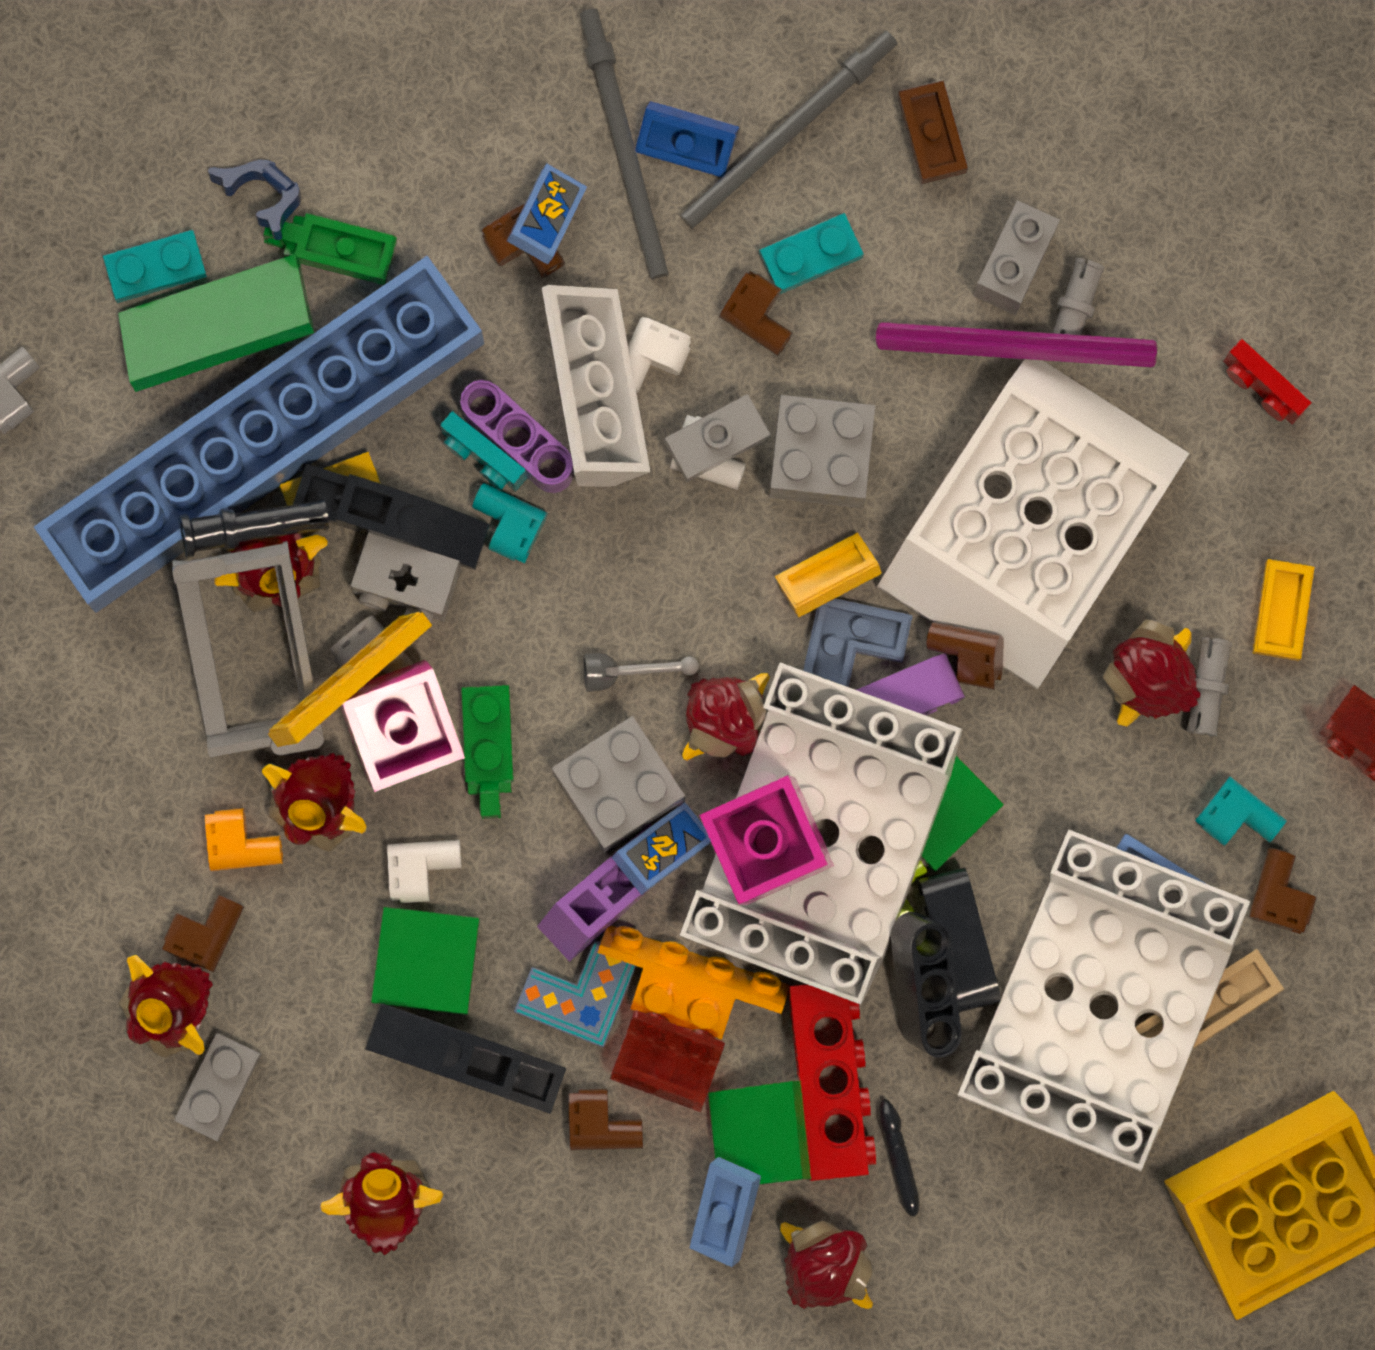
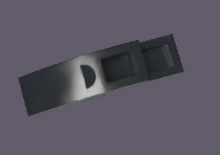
(394, 515)
(465, 1058)

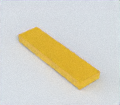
(349, 679)

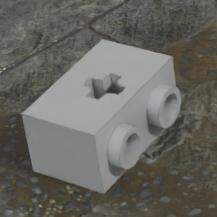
(1016, 257)
(386, 559)

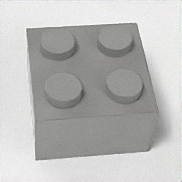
(822, 451)
(618, 784)

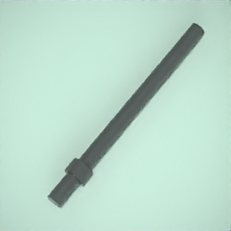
(601, 59)
(855, 70)

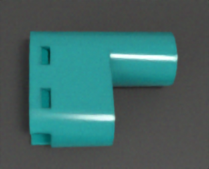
(518, 523)
(1235, 806)

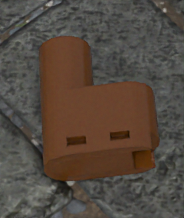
(503, 251)
(749, 309)
(977, 652)
(1277, 903)
(203, 943)
(592, 1128)

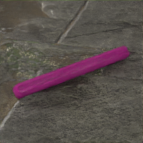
(1016, 344)

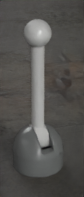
(602, 670)

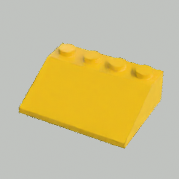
(1281, 1204)

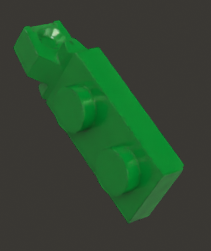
(337, 247)
(488, 745)

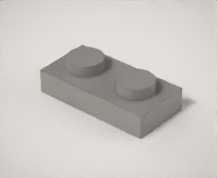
(217, 1087)

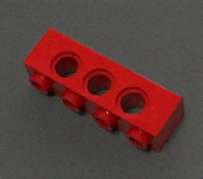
(827, 1158)

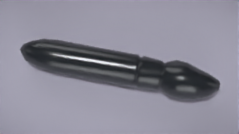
(891, 1125)

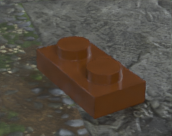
(932, 132)

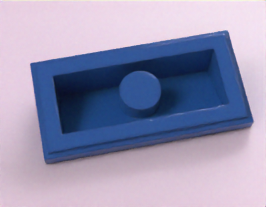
(686, 139)

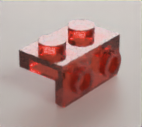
(1352, 729)
(667, 1060)

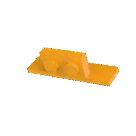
(689, 986)

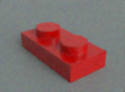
(1279, 396)

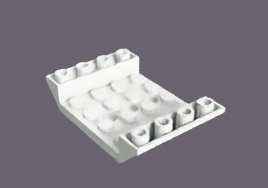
(994, 571)
(871, 774)
(1121, 933)

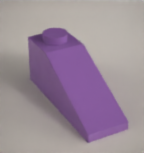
(590, 908)

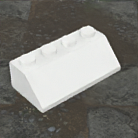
(596, 384)

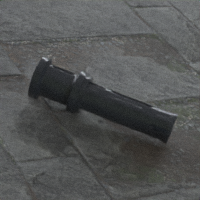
(230, 528)

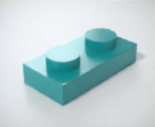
(811, 253)
(155, 266)
(497, 466)

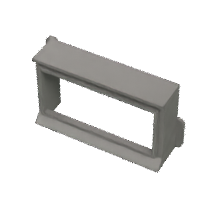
(250, 736)

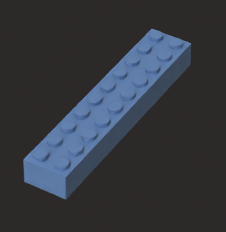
(261, 432)

